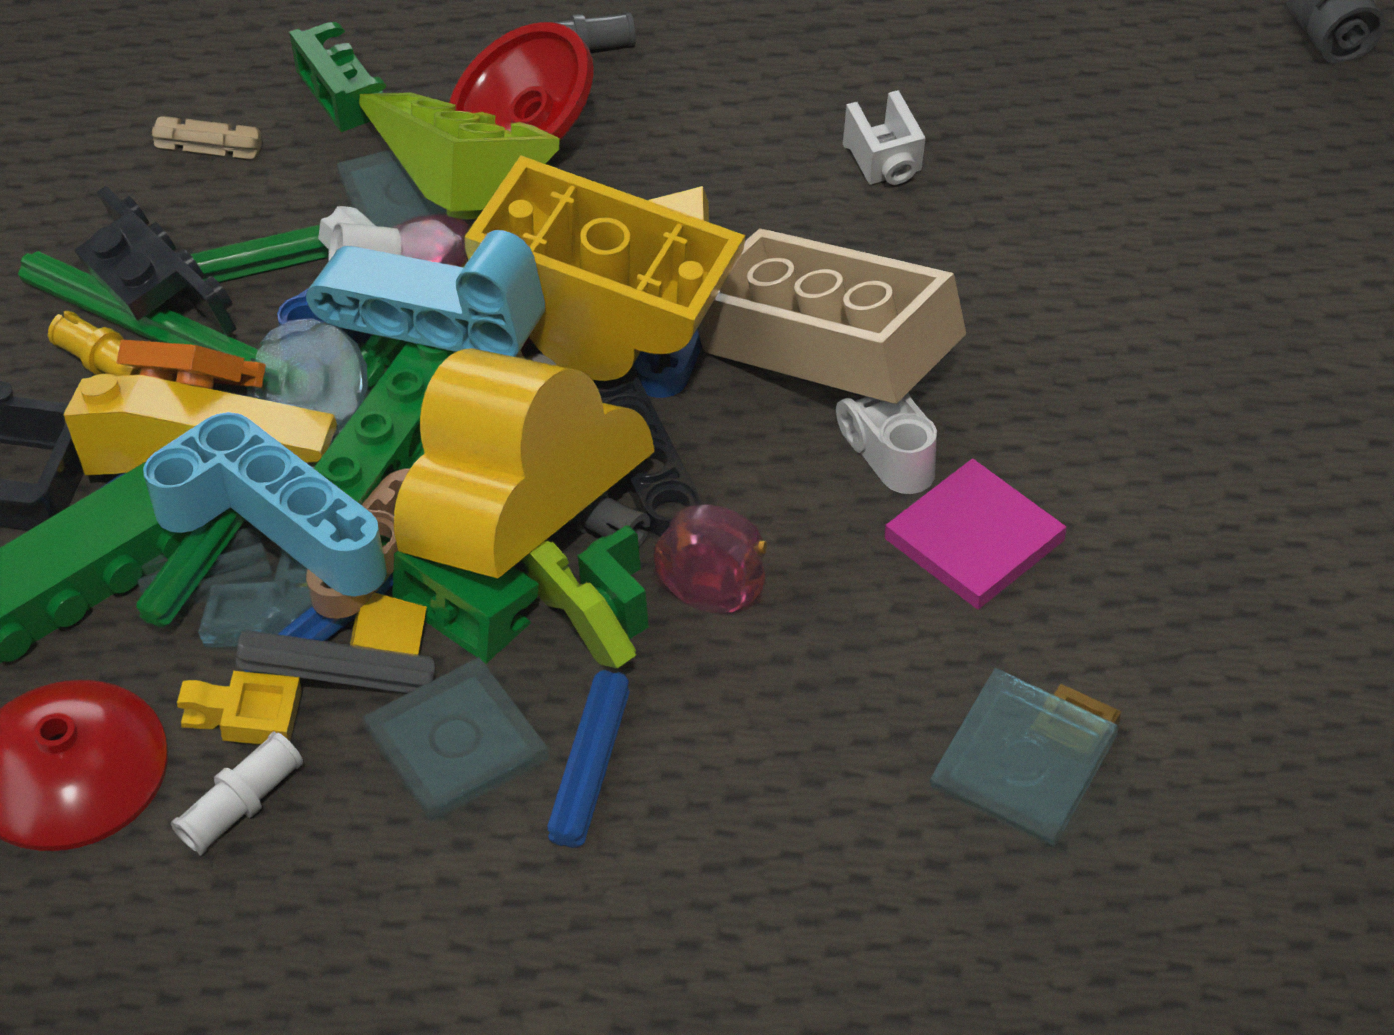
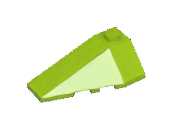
(452, 153)

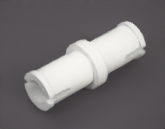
(237, 792)

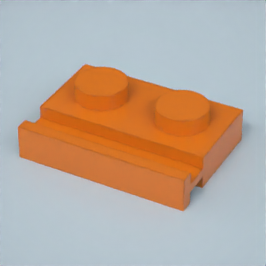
(190, 364)

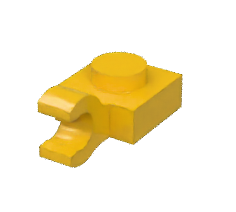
(246, 709)

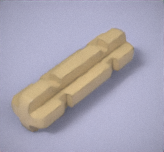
(207, 137)

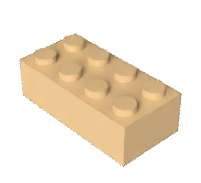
(834, 315)

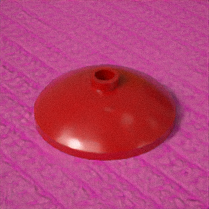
(529, 77)
(88, 780)

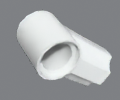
(351, 228)

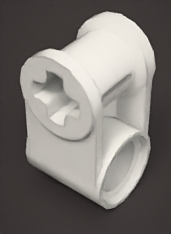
(892, 439)

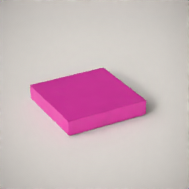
(975, 533)

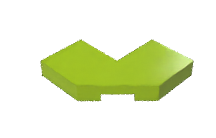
(582, 604)

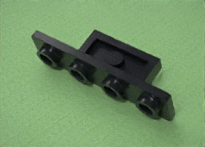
(142, 268)

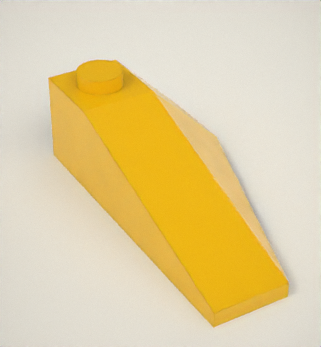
(130, 417)

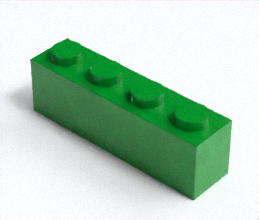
(78, 561)

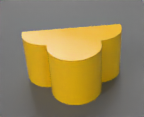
(609, 266)
(509, 459)

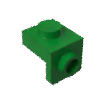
(609, 569)

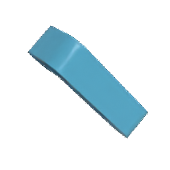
(435, 304)
(242, 467)

